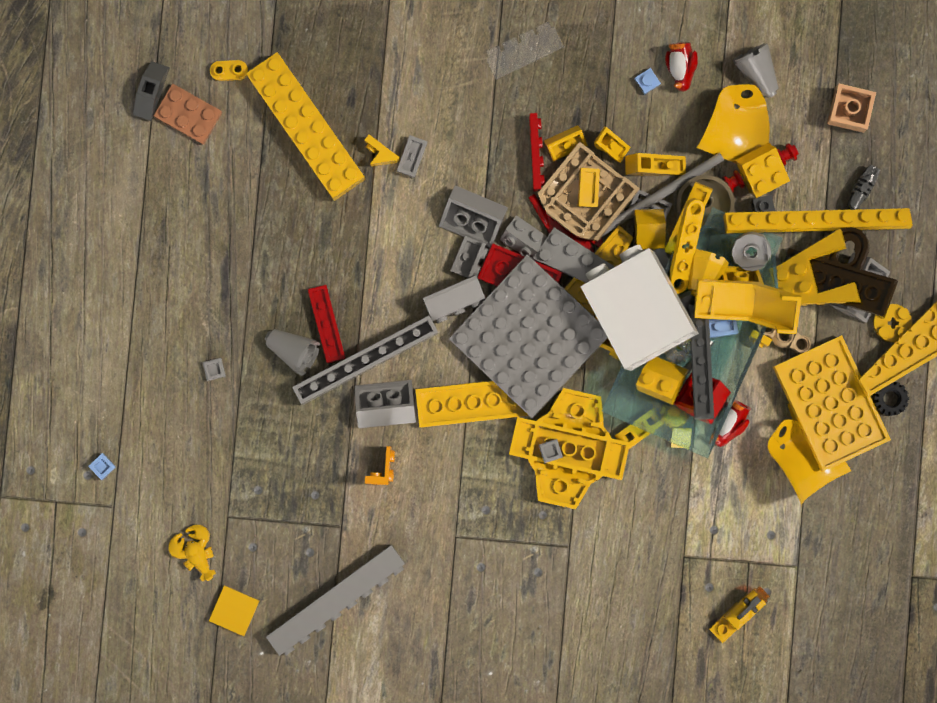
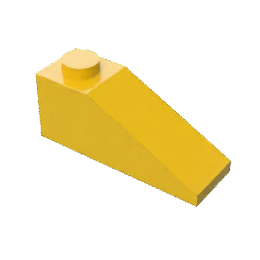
(655, 165)

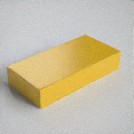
(588, 187)

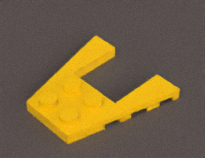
(798, 277)

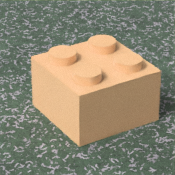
(851, 108)

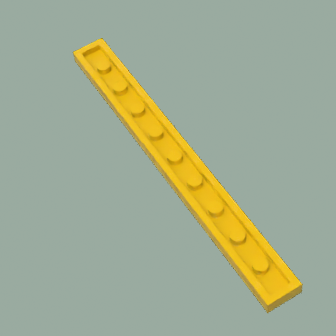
(817, 220)

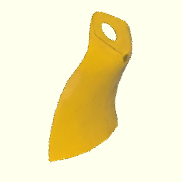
(738, 130)
(799, 462)

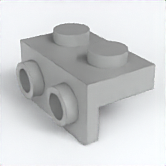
(523, 237)
(468, 258)

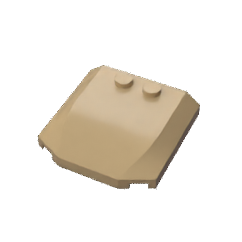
(561, 195)

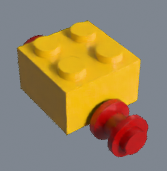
(762, 169)

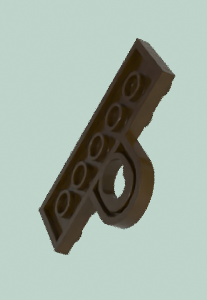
(873, 289)

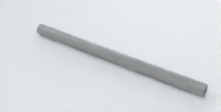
(666, 190)

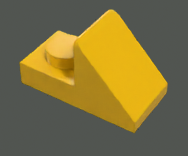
(611, 144)
(384, 155)

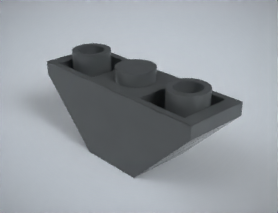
(150, 90)

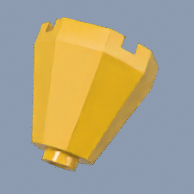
(705, 267)

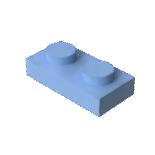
(722, 327)

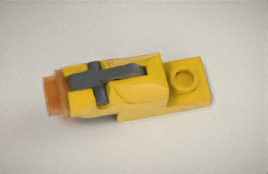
(739, 614)

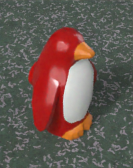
(681, 64)
(734, 424)

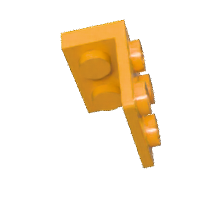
(376, 478)

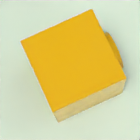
(650, 228)

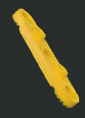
(688, 233)

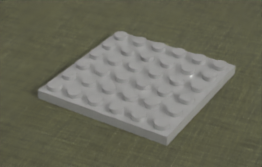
(529, 336)

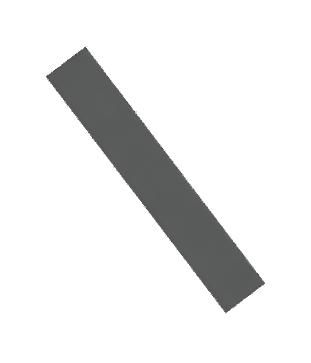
(701, 369)

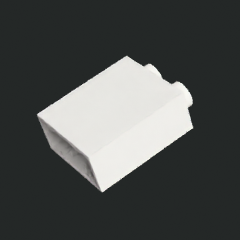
(638, 307)

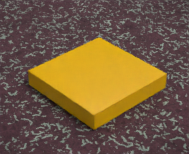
(234, 610)

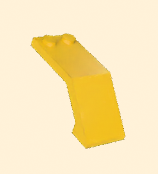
(748, 303)

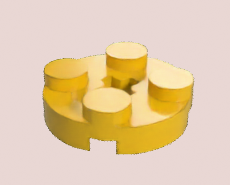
(885, 331)

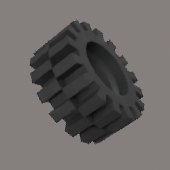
(878, 399)

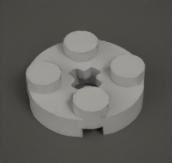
(758, 242)

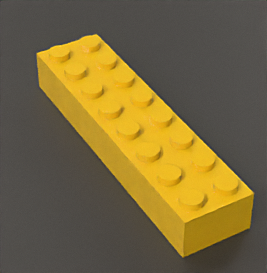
(305, 126)

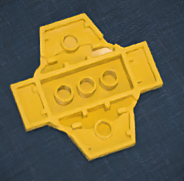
(584, 444)

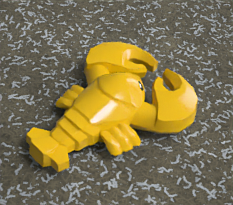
(194, 551)

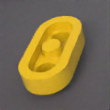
(228, 72)

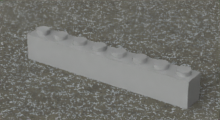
(365, 360)
(335, 600)

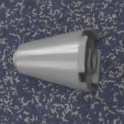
(759, 69)
(293, 349)

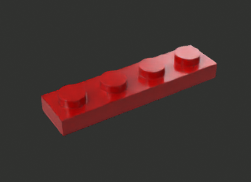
(537, 160)
(326, 324)

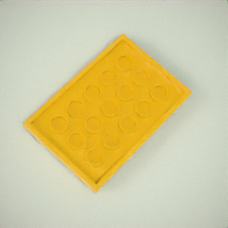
(831, 403)

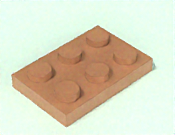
(188, 114)

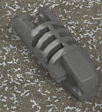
(863, 187)

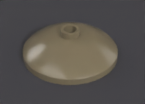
(720, 198)

